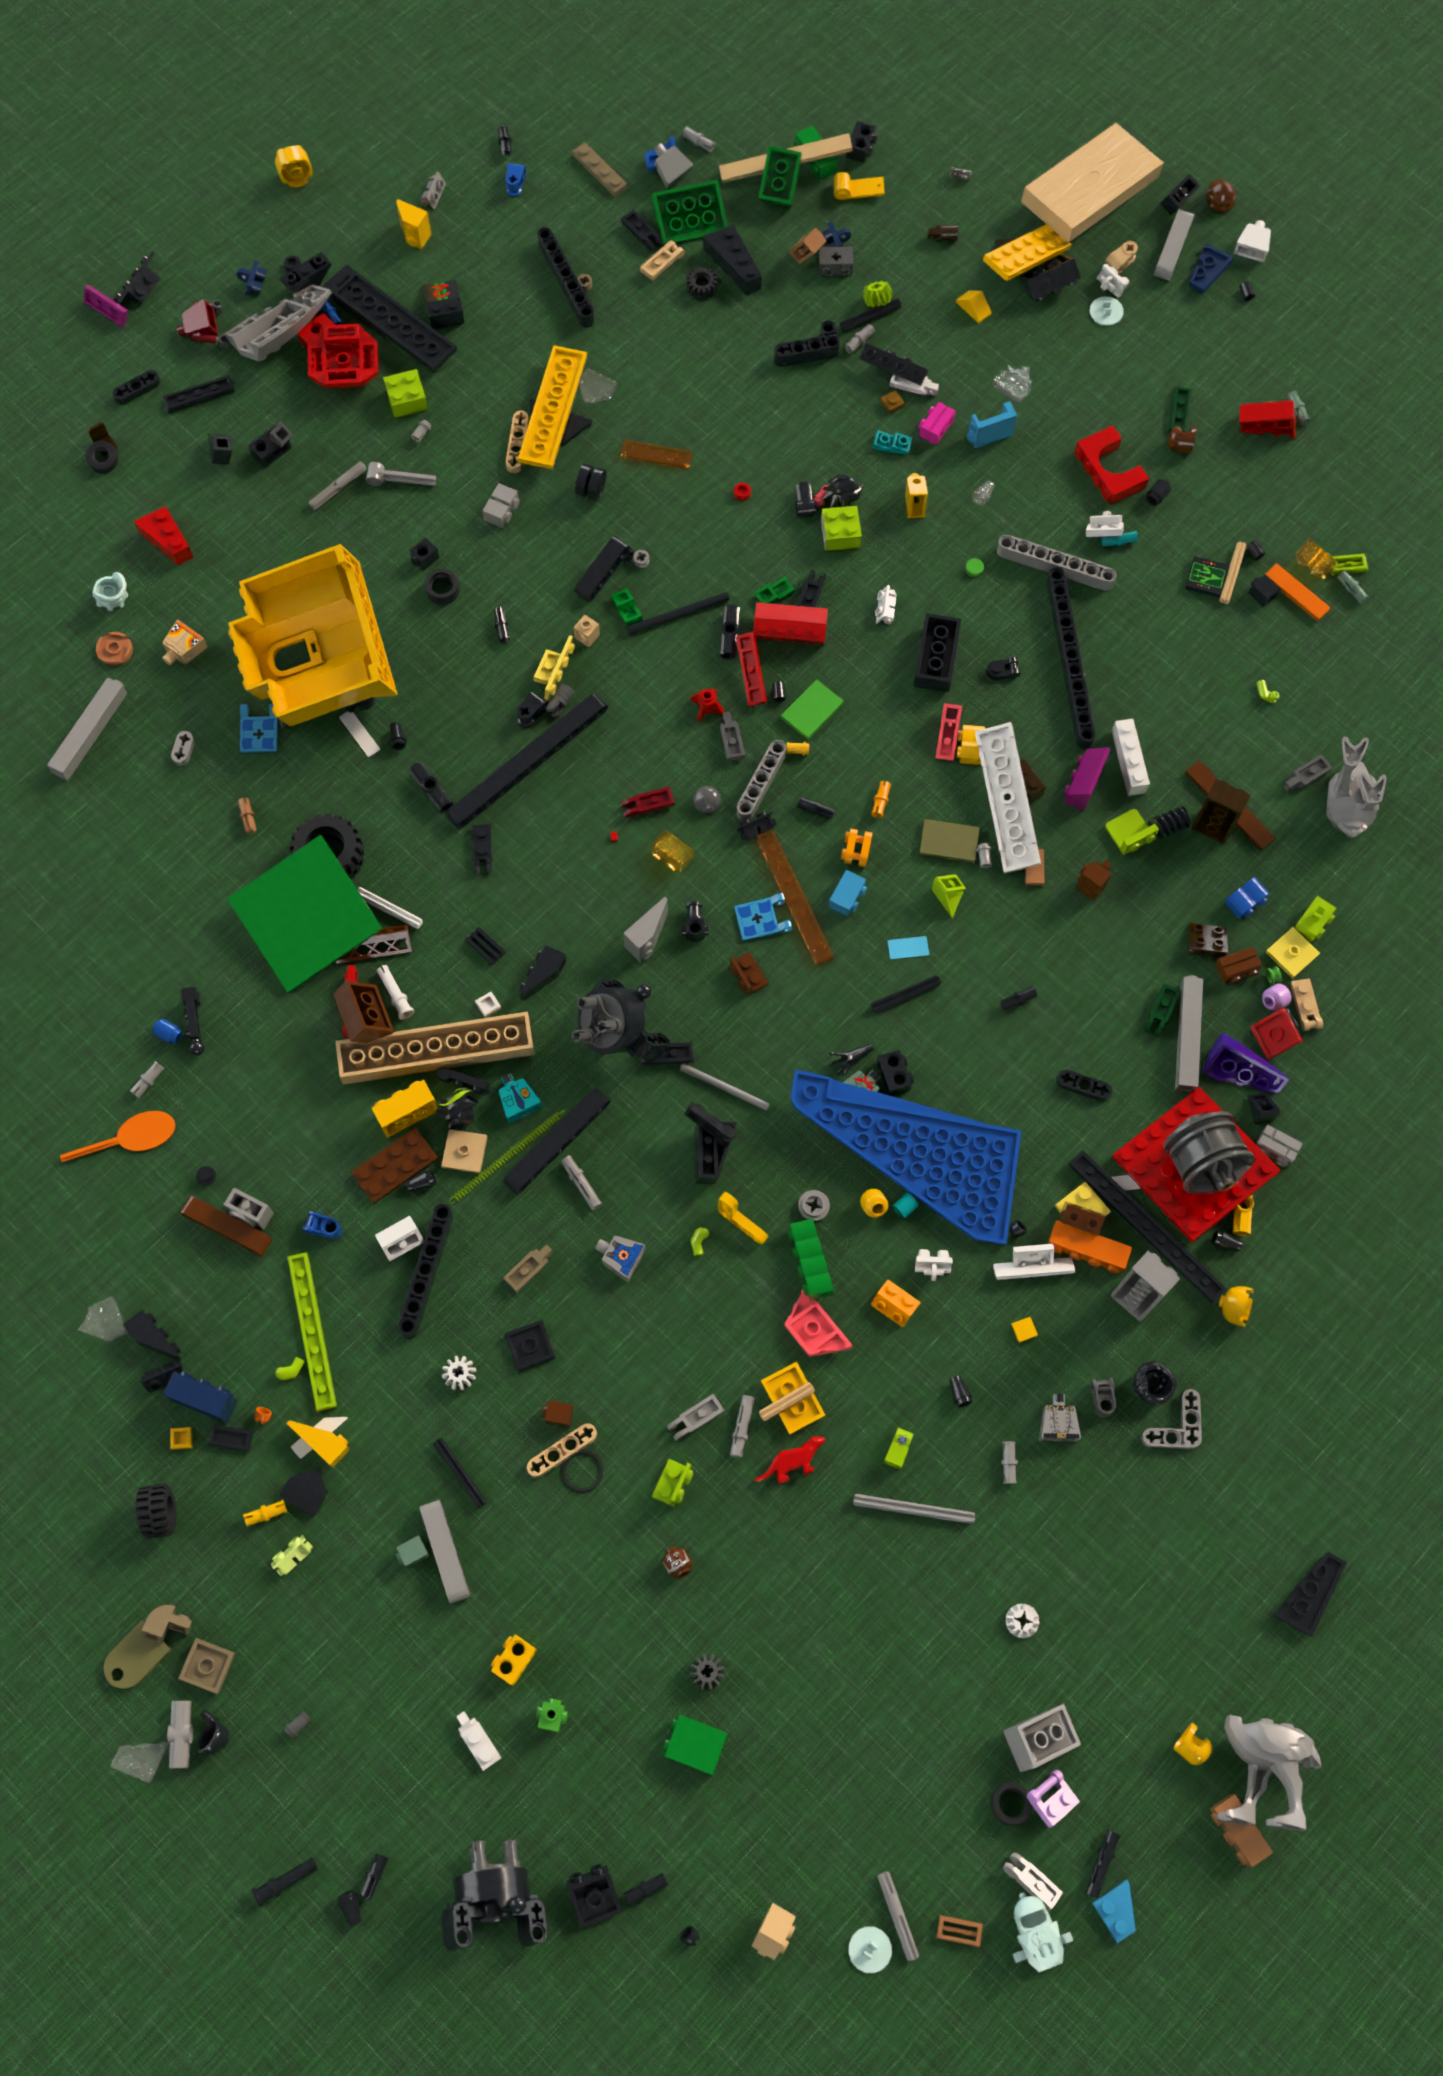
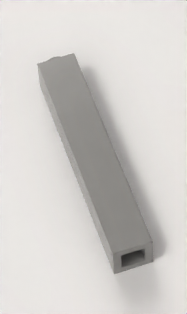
(87, 728)
(1189, 1034)

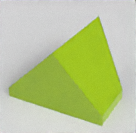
(948, 891)

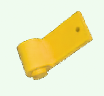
(851, 189)

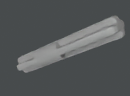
(337, 485)
(898, 1916)

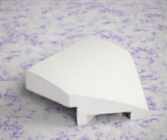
(1105, 525)

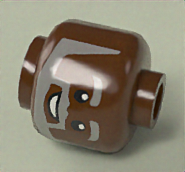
(677, 1562)

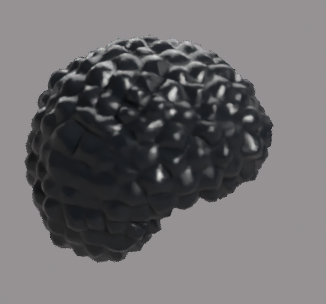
(1154, 1383)

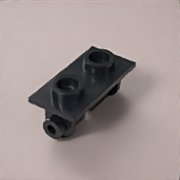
(749, 827)
(155, 1379)

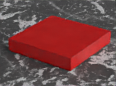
(1276, 1033)

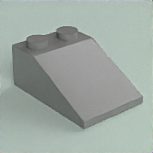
(643, 934)
(1041, 1738)

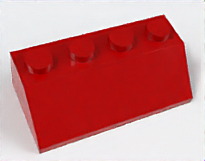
(790, 623)

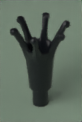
(850, 1057)

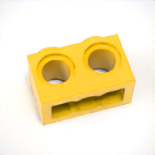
(518, 1663)

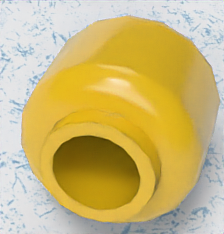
(874, 1203)

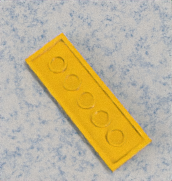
(1026, 252)

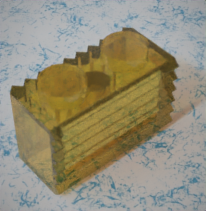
(1316, 559)
(672, 851)

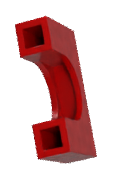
(1112, 486)

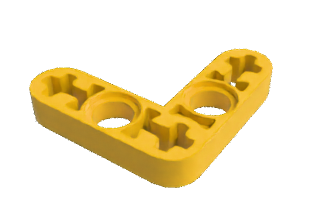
(729, 1209)

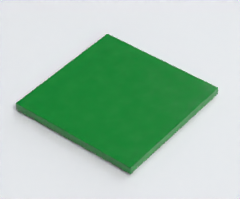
(304, 913)

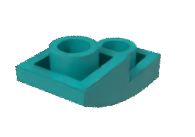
(890, 443)

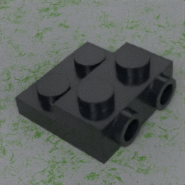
(593, 1895)

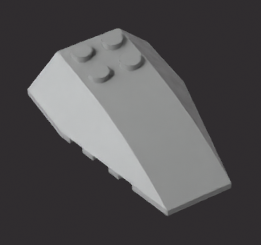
(266, 333)

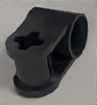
(531, 709)

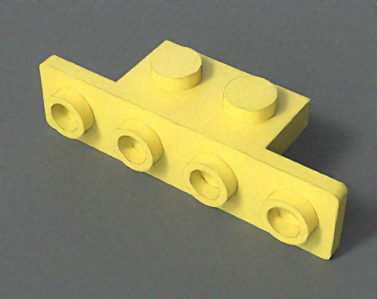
(551, 667)

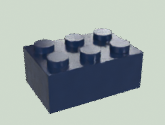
(200, 1396)

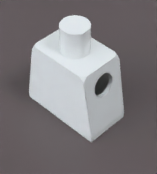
(1254, 242)

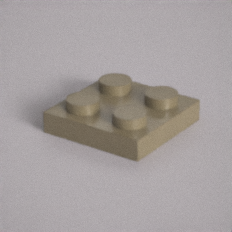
(207, 1666)

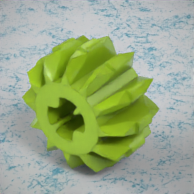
(877, 294)

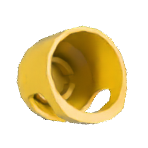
(1192, 1748)

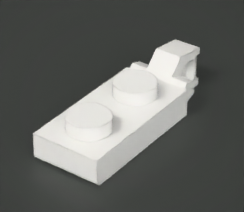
(926, 388)
(478, 1741)

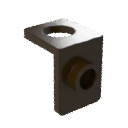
(99, 433)

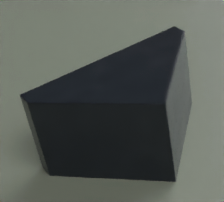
(1263, 1108)

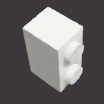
(399, 1238)

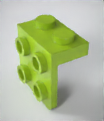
(1131, 831)

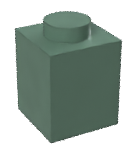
(412, 1552)

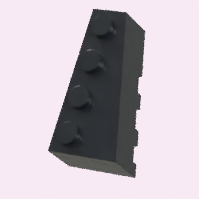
(732, 255)

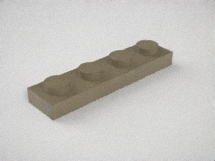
(600, 169)

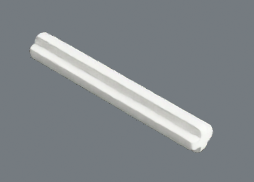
(390, 908)

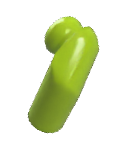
(1268, 696)
(696, 1240)
(291, 1371)

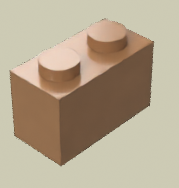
(807, 245)

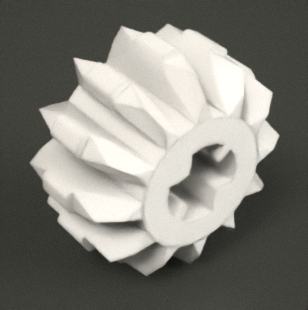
(466, 1368)

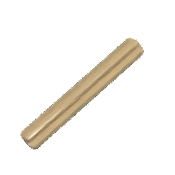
(1232, 573)

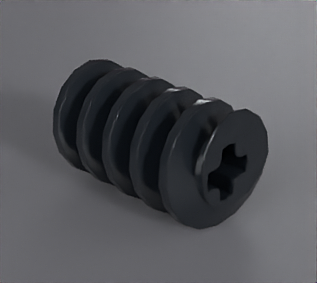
(1170, 821)

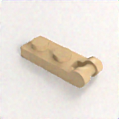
(662, 260)
(1306, 1004)

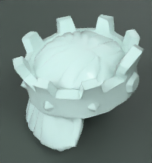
(110, 591)

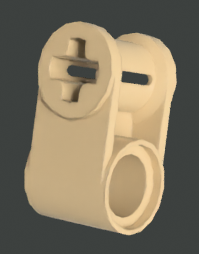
(1122, 256)

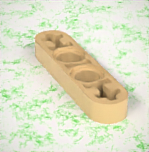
(516, 441)
(559, 1447)

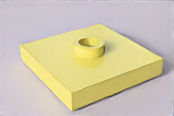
(1292, 952)

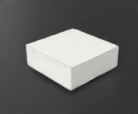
(488, 1004)

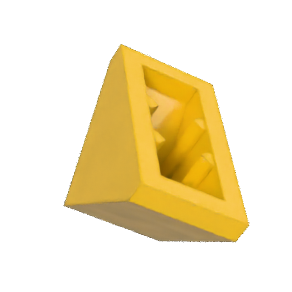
(975, 305)

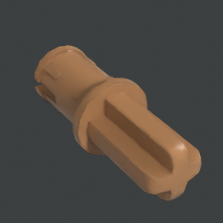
(247, 815)

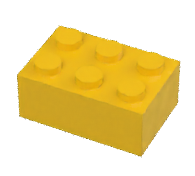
(405, 1108)

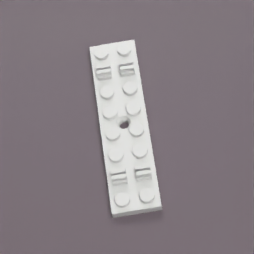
(1012, 816)

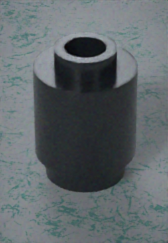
(1158, 492)

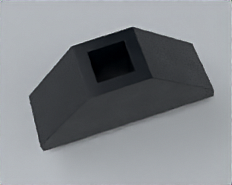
(307, 274)

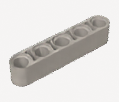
(1174, 245)
(764, 773)
(444, 1551)

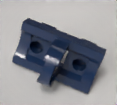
(831, 233)
(248, 276)

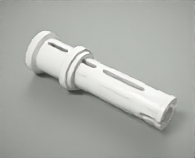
(398, 999)

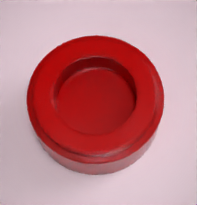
(742, 491)

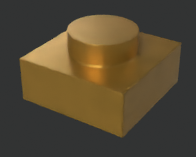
(892, 402)

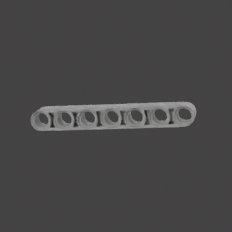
(1049, 556)

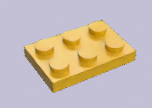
(801, 1413)

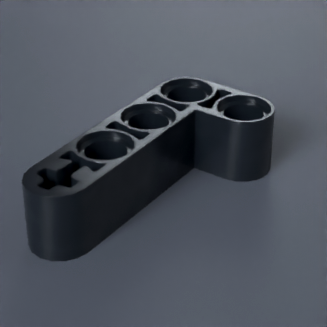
(809, 349)
(603, 568)

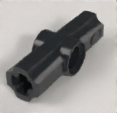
(728, 640)
(425, 779)

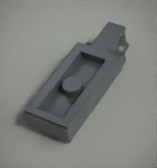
(731, 738)
(1308, 773)

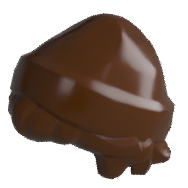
(1221, 195)

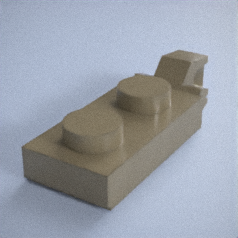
(527, 1268)

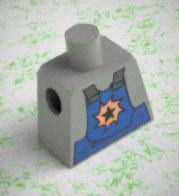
(621, 1255)

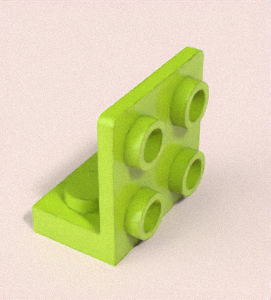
(671, 1483)

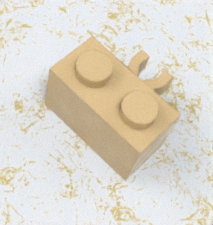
(774, 1931)

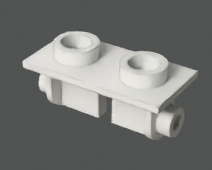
(884, 612)

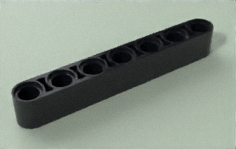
(565, 277)
(556, 1141)
(425, 1280)

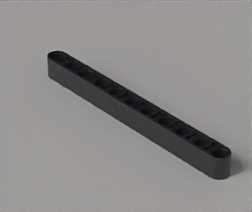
(1070, 665)
(526, 761)

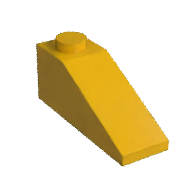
(325, 1443)

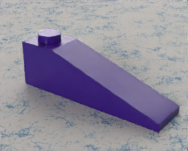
(1238, 1064)

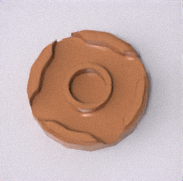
(114, 649)

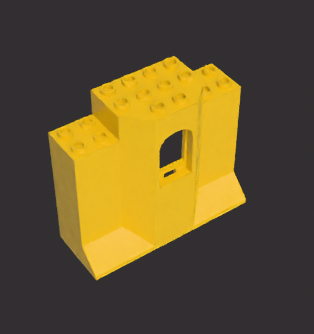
(326, 605)

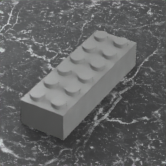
(1145, 1286)

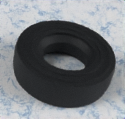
(97, 447)

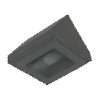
(280, 434)

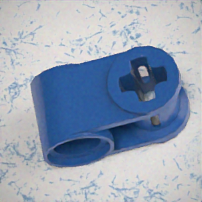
(514, 179)
(318, 1226)

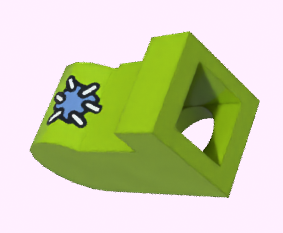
(898, 1449)

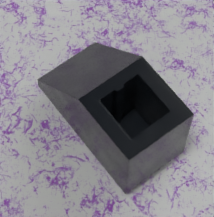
(220, 448)

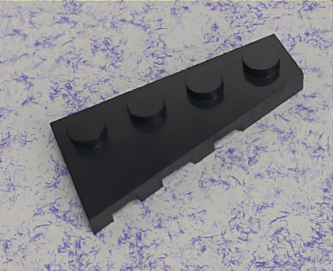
(1309, 1599)

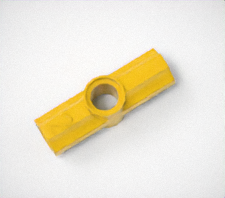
(1242, 1218)

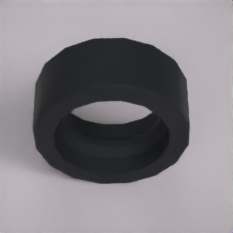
(442, 574)
(996, 1808)

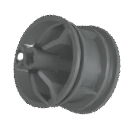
(1208, 1152)

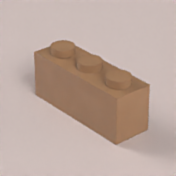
(1246, 1839)

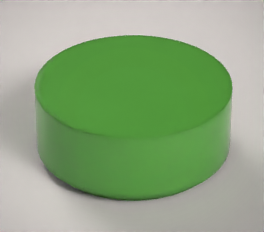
(974, 567)

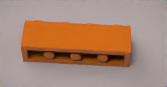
(1089, 1247)

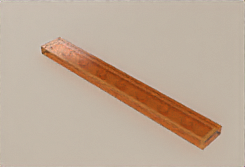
(794, 897)

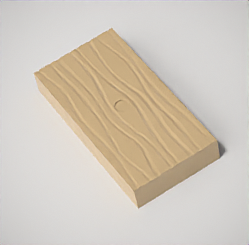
(1092, 182)

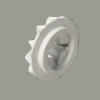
(1030, 1615)

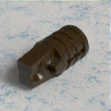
(941, 232)

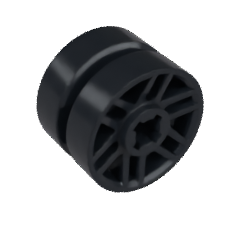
(590, 482)

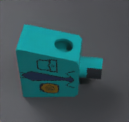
(517, 1098)

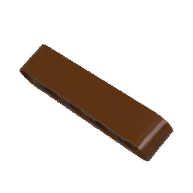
(226, 1225)

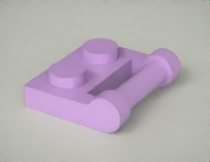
(1056, 1805)

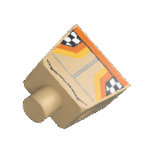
(182, 644)

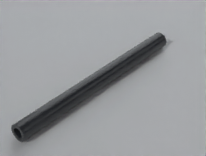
(677, 613)

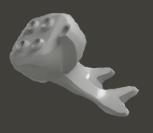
(1353, 792)
(1268, 1750)

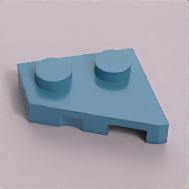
(1117, 1911)

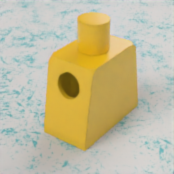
(916, 488)

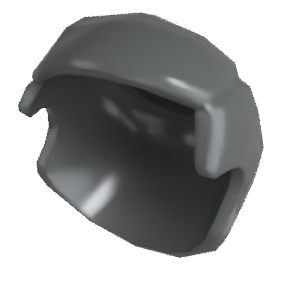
(707, 799)

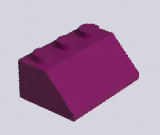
(1085, 777)

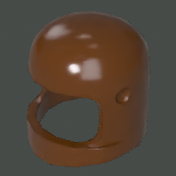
(1181, 441)

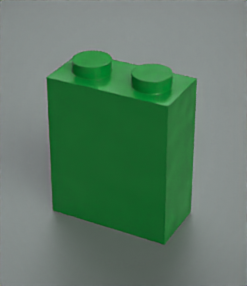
(694, 1744)

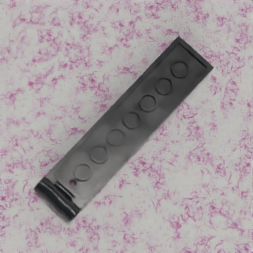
(389, 318)

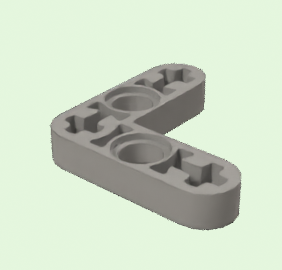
(1181, 1434)

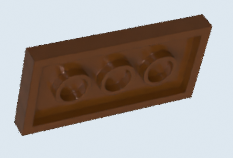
(394, 1165)

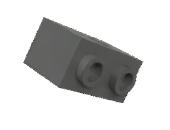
(835, 261)

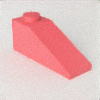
(948, 731)

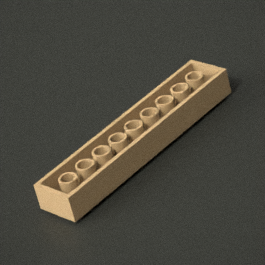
(436, 1047)

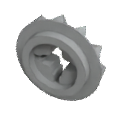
(808, 1198)

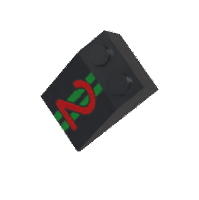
(443, 304)

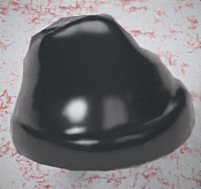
(214, 1736)

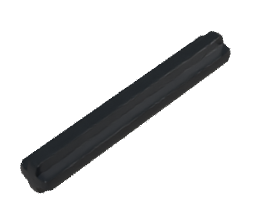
(870, 315)
(905, 994)
(459, 1473)

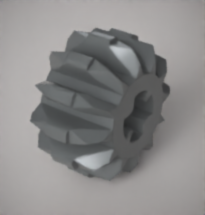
(713, 1675)

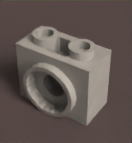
(248, 1209)

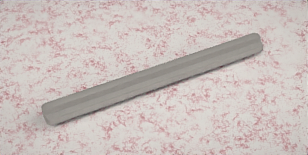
(914, 1508)

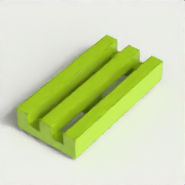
(1350, 567)

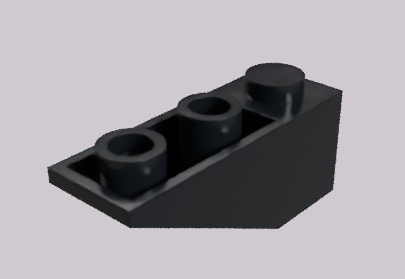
(547, 968)
(146, 1334)

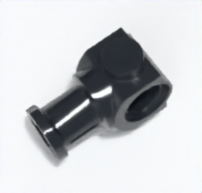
(694, 921)

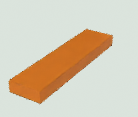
(1298, 592)

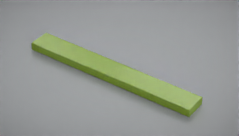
(312, 1332)

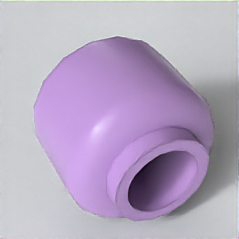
(1276, 997)

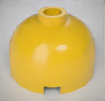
(1236, 1305)

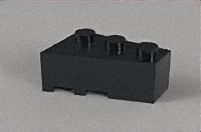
(709, 1155)

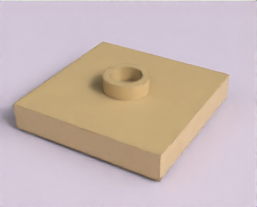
(464, 1151)

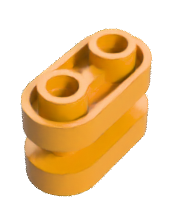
(851, 839)

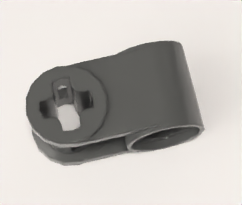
(1103, 1393)

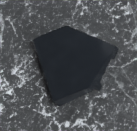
(305, 1491)

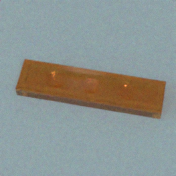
(656, 454)

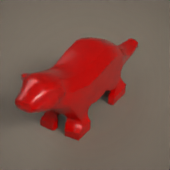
(792, 1460)

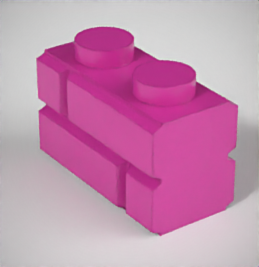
(936, 423)

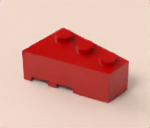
(1269, 418)
(164, 534)

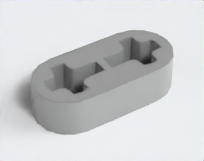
(179, 747)

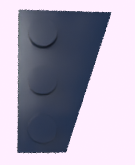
(1209, 268)

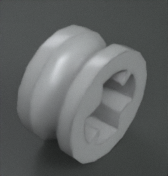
(641, 564)

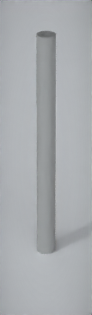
(724, 1086)

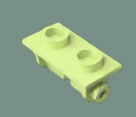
(297, 1549)

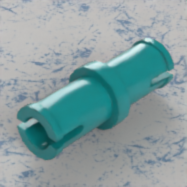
(1127, 537)

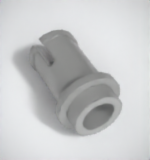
(421, 430)
(984, 855)

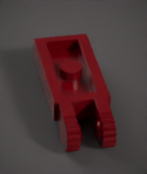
(648, 802)

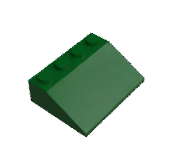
(689, 211)

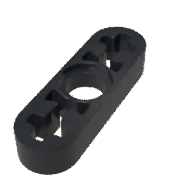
(122, 389)
(1091, 1081)

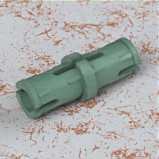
(1300, 410)
(1352, 586)

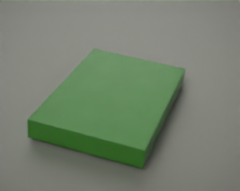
(812, 709)

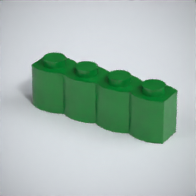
(811, 1259)

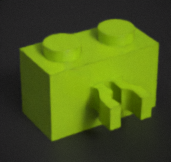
(1315, 918)

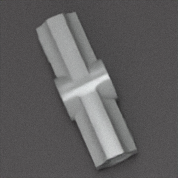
(180, 1734)

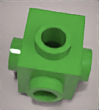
(543, 1715)

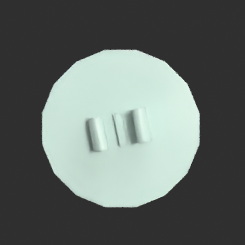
(1106, 311)
(870, 1949)

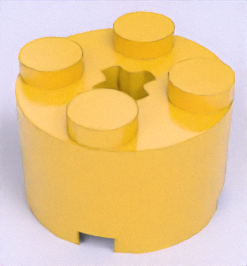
(293, 166)

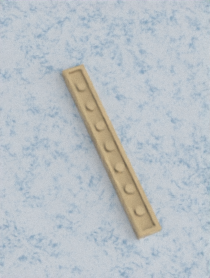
(810, 152)

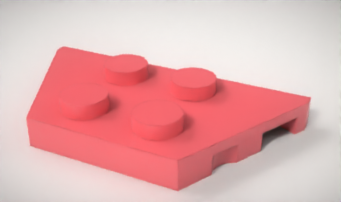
(815, 1329)

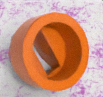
(262, 1414)

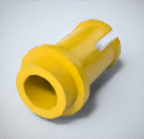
(798, 748)

